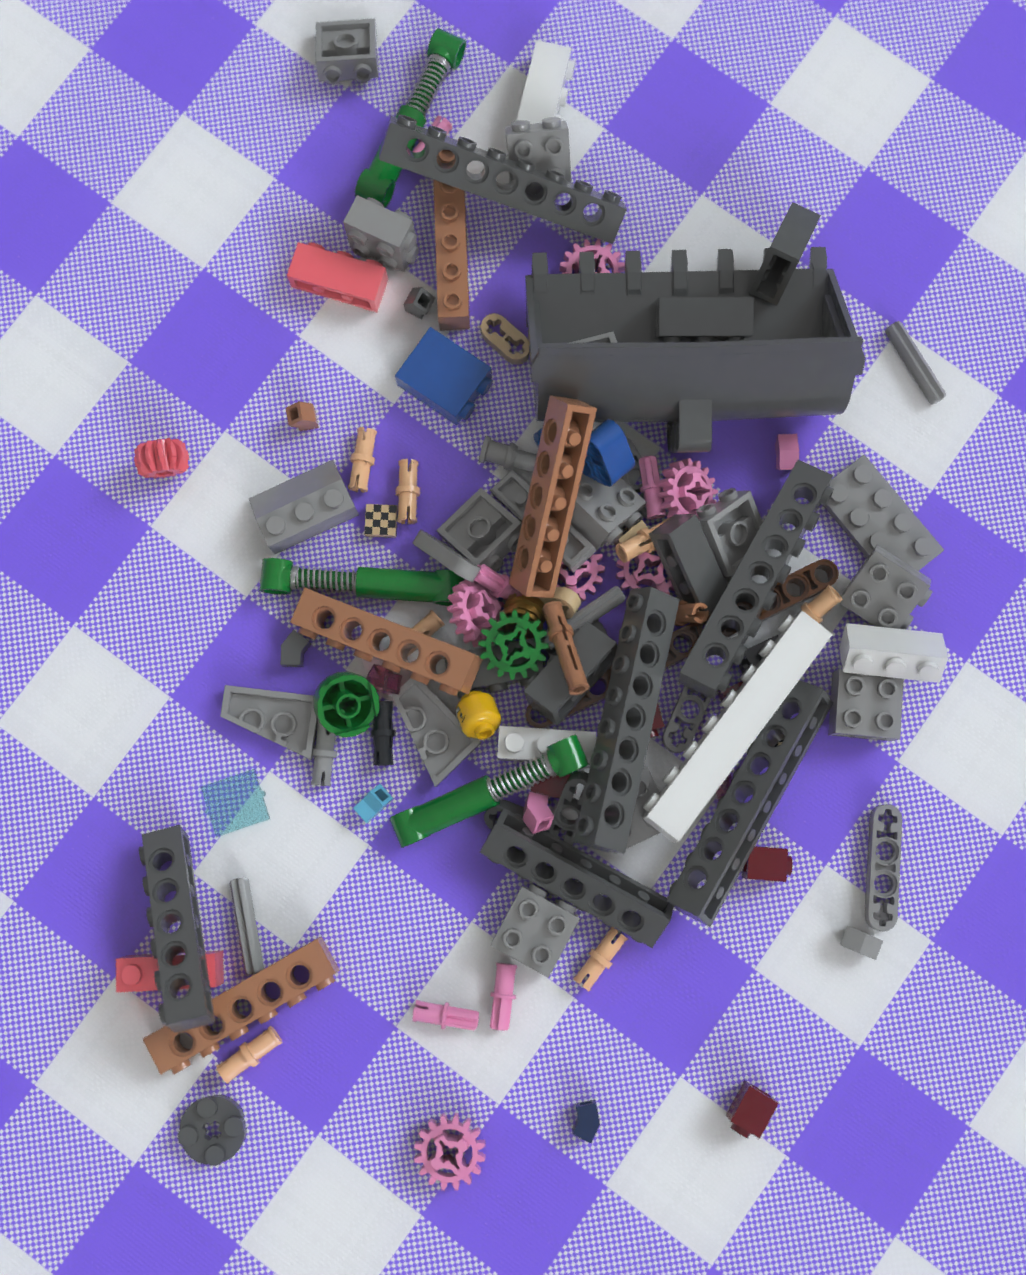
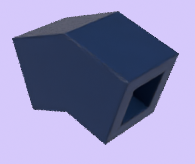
(587, 1120)

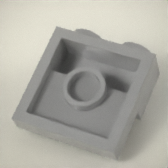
(346, 51)
(730, 527)
(482, 530)

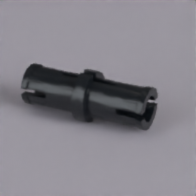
(383, 735)

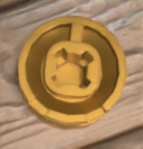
(523, 604)

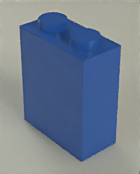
(444, 376)

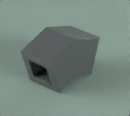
(411, 303)
(293, 650)

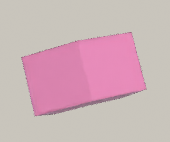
(786, 451)
(537, 813)

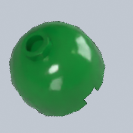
(345, 704)

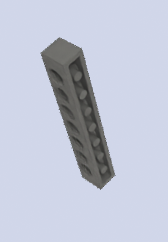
(601, 225)
(803, 482)
(626, 720)
(752, 817)

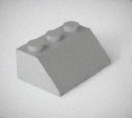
(302, 507)

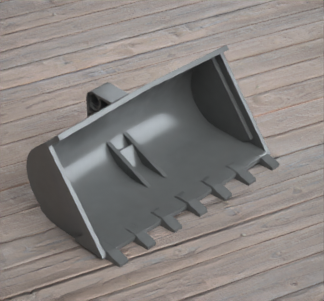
(791, 367)

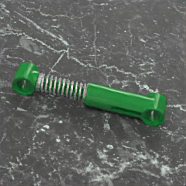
(443, 54)
(282, 577)
(485, 793)

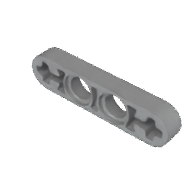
(889, 867)

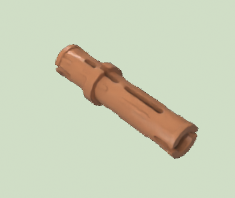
(561, 635)

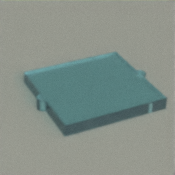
(235, 802)

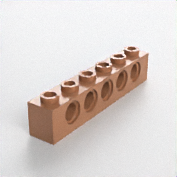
(451, 253)
(552, 496)
(316, 607)
(165, 1044)

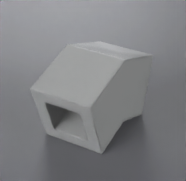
(861, 942)

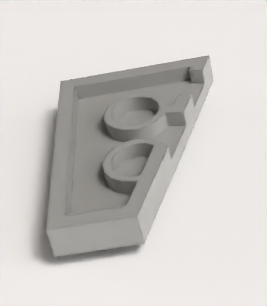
(273, 715)
(433, 730)

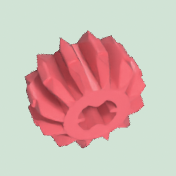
(161, 458)

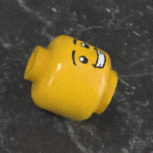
(478, 715)

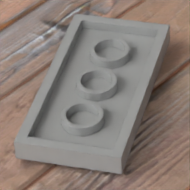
(878, 516)

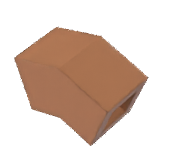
(302, 416)

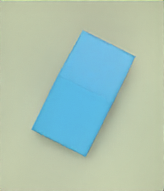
(373, 803)

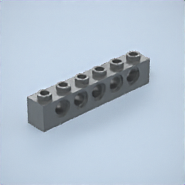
(593, 876)
(196, 1006)

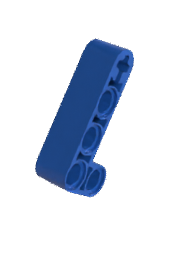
(607, 453)

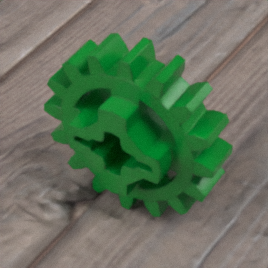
(499, 638)

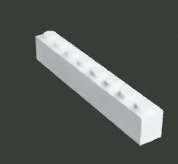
(736, 726)

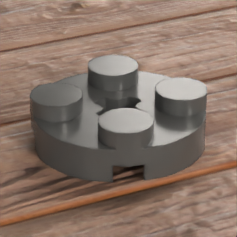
(194, 1134)

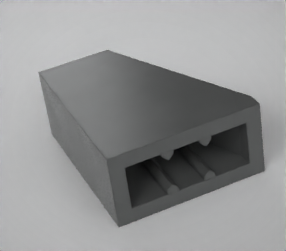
(784, 253)

